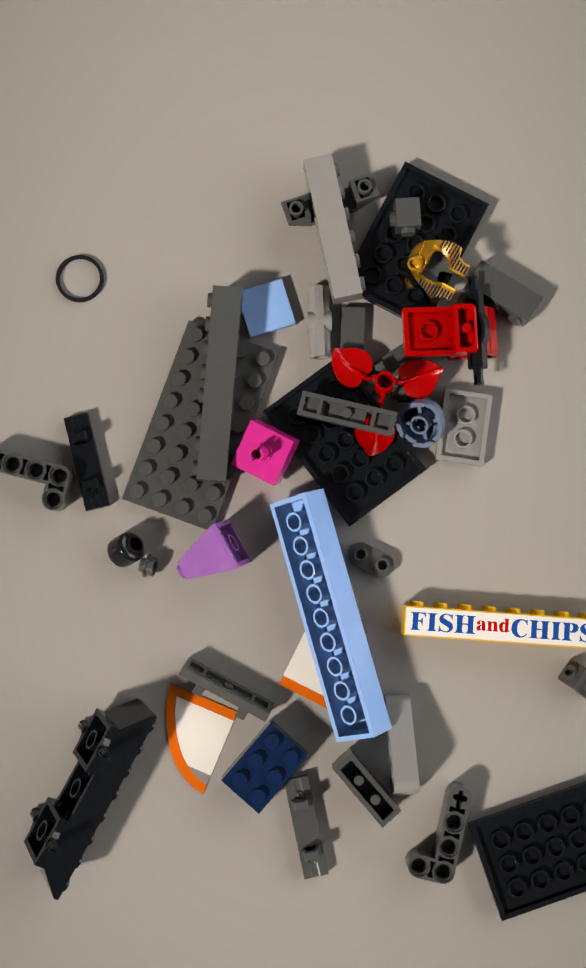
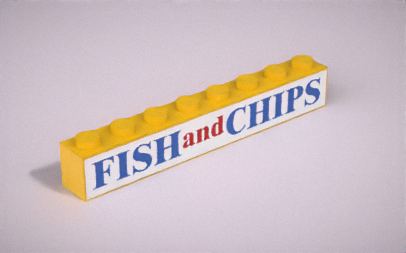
(493, 625)

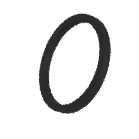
(76, 257)

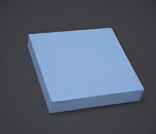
(266, 308)

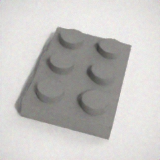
(466, 427)

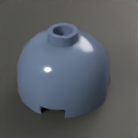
(421, 422)

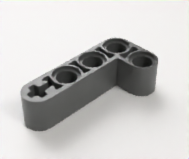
(48, 477)
(444, 831)

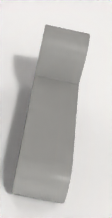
(402, 747)

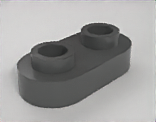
(371, 559)

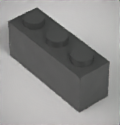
(506, 294)
(366, 787)

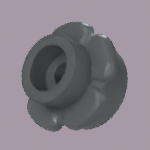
(148, 566)

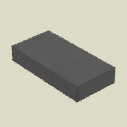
(352, 327)

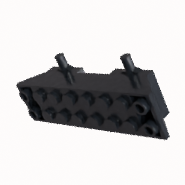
(104, 759)

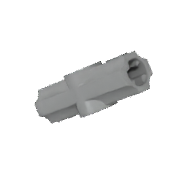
(319, 322)

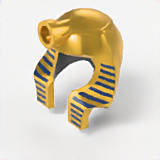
(430, 259)

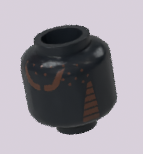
(125, 549)

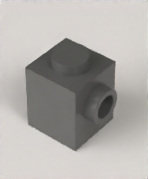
(406, 216)

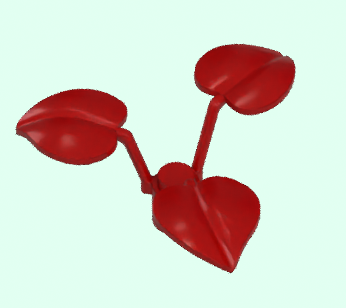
(416, 376)

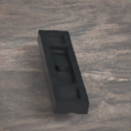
(87, 462)

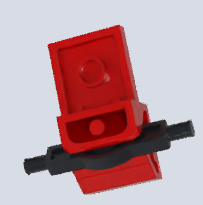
(453, 331)

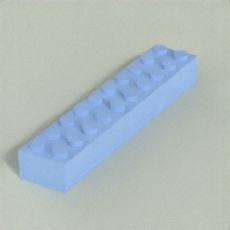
(330, 616)

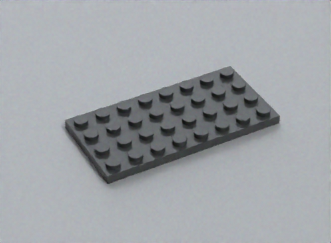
(164, 465)

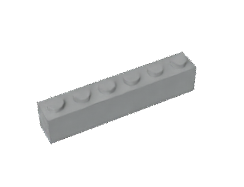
(333, 229)

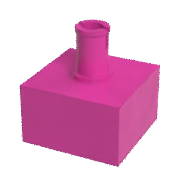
(265, 452)

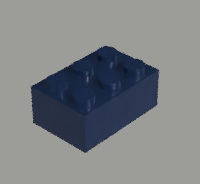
(264, 766)

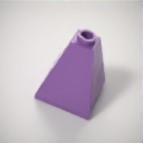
(214, 552)

